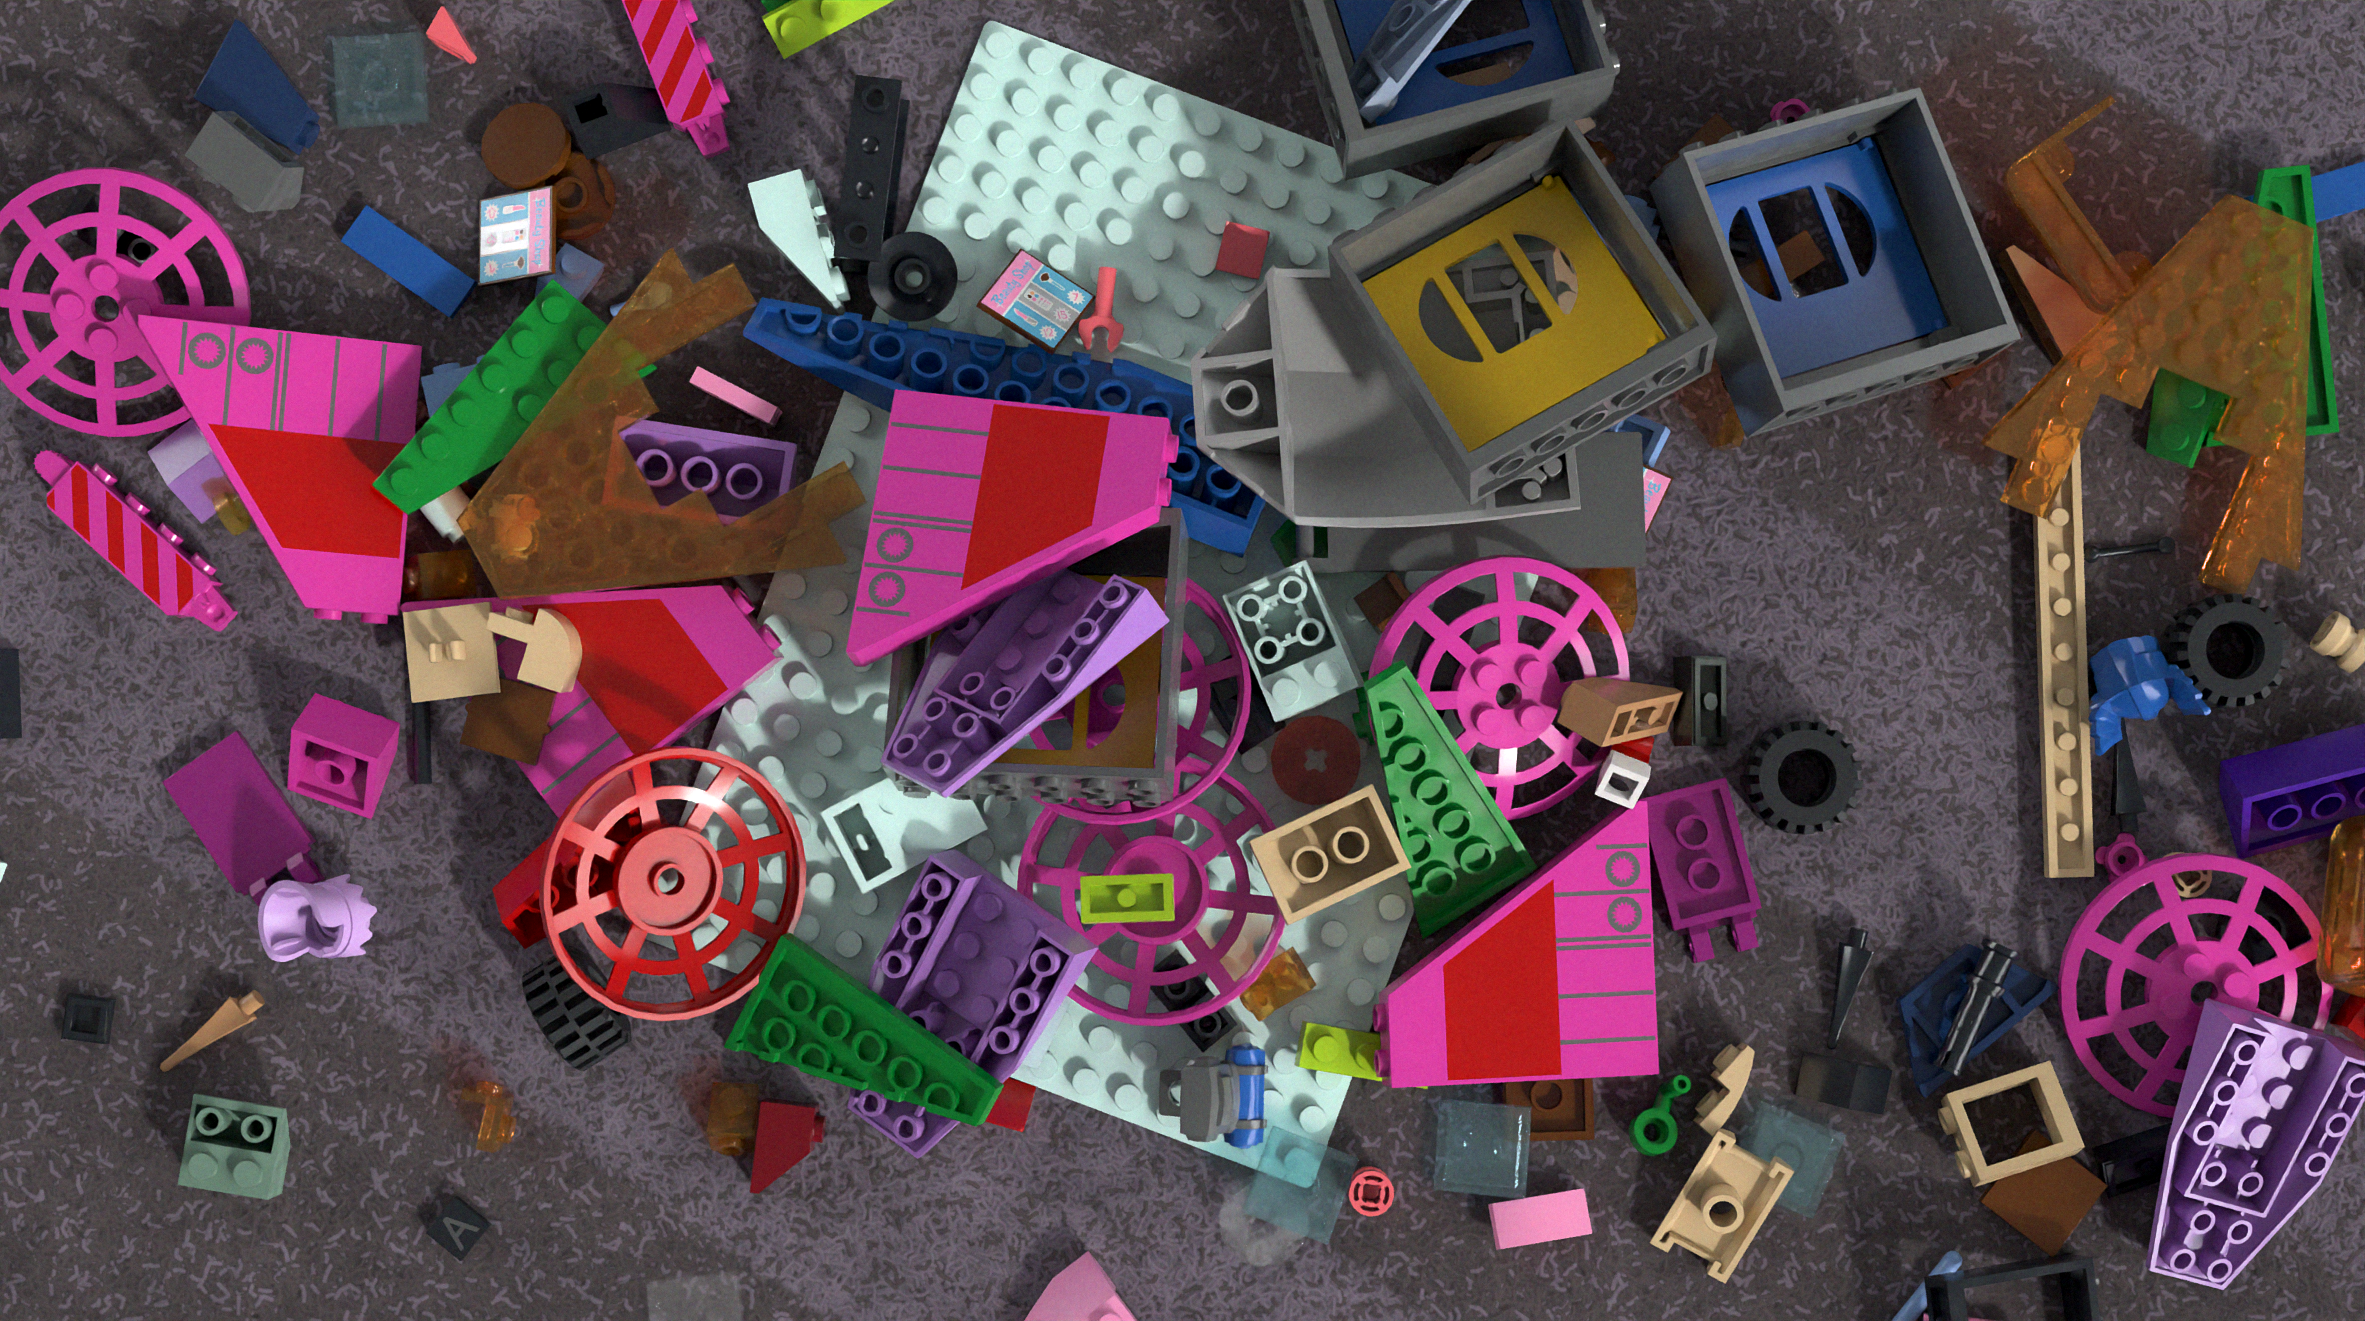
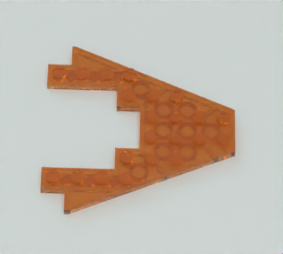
(2224, 314)
(574, 505)

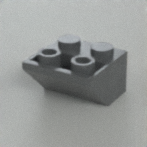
(246, 164)

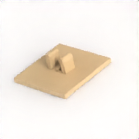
(451, 652)

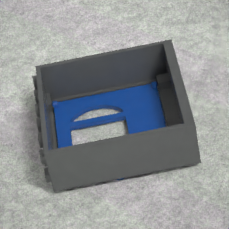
(1435, 116)
(1922, 280)

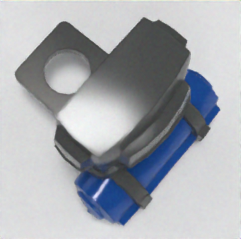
(1219, 1097)

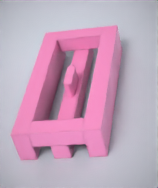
(735, 396)

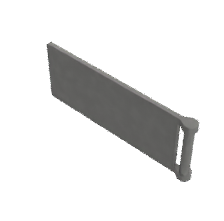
(1600, 535)

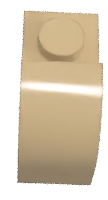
(552, 647)

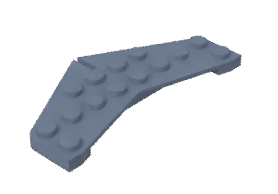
(1398, 50)

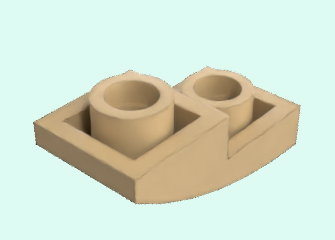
(1732, 1073)

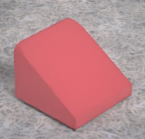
(448, 36)
(1242, 250)

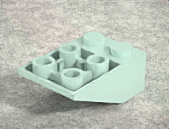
(789, 217)
(1293, 641)
(893, 833)

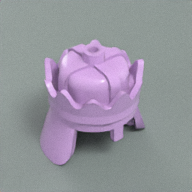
(315, 918)

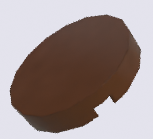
(525, 145)
(582, 205)

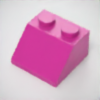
(341, 755)

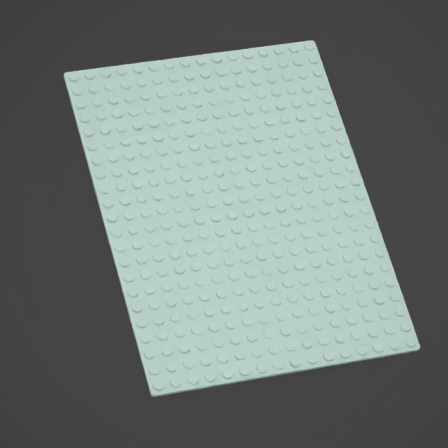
(1085, 177)

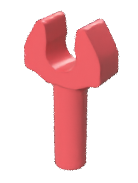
(1102, 313)

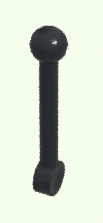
(2164, 545)

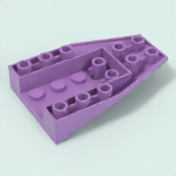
(1012, 670)
(976, 973)
(2248, 1139)

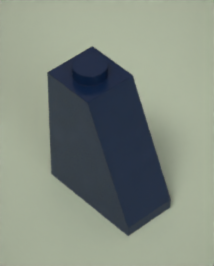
(259, 90)

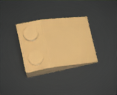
(1329, 854)

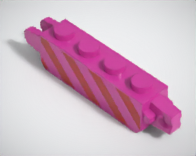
(681, 70)
(132, 541)

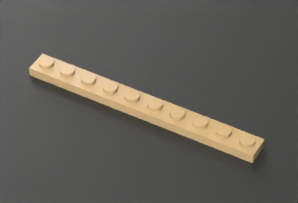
(2063, 683)

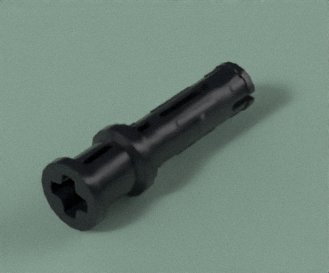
(1984, 985)

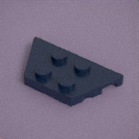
(1933, 1003)

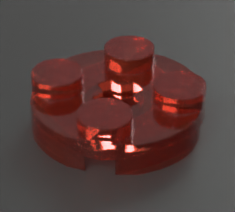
(1341, 763)

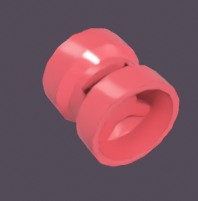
(1366, 1184)

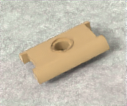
(1729, 1176)

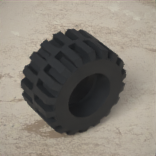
(2261, 642)
(1839, 770)
(570, 1019)

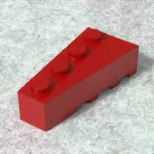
(519, 891)

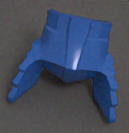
(2135, 684)

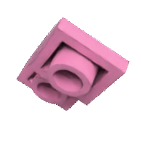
(1540, 1219)

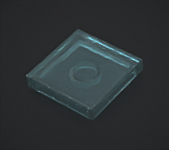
(380, 80)
(1802, 1145)
(1482, 1148)
(1299, 1185)

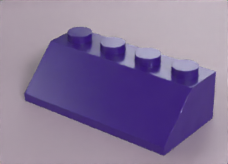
(2294, 790)

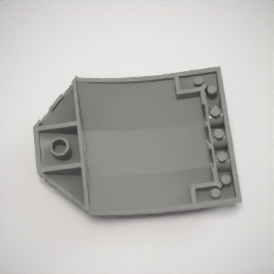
(1317, 425)

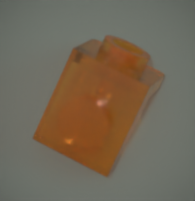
(439, 575)
(1618, 592)
(1277, 985)
(733, 1118)
(497, 1123)

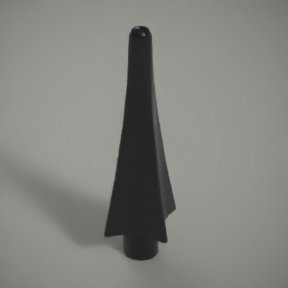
(2126, 792)
(1851, 966)

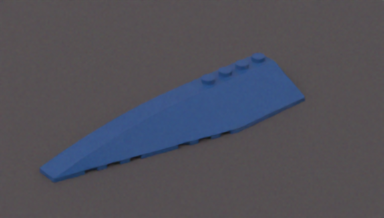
(880, 357)

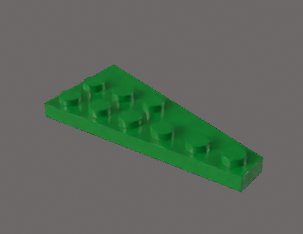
(495, 400)
(846, 1033)

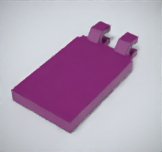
(243, 817)
(1702, 865)

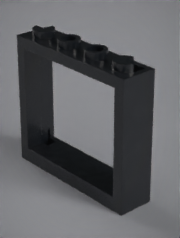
(2077, 1279)

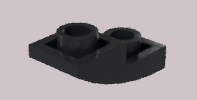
(1183, 995)

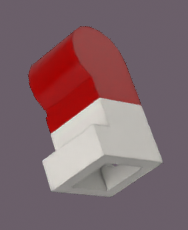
(1630, 764)

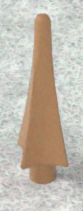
(229, 1017)

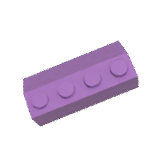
(732, 468)

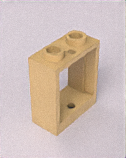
(2053, 1109)

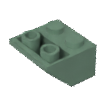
(235, 1147)

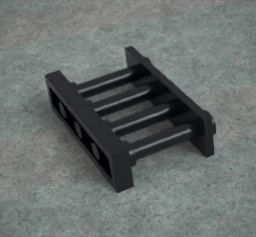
(871, 172)

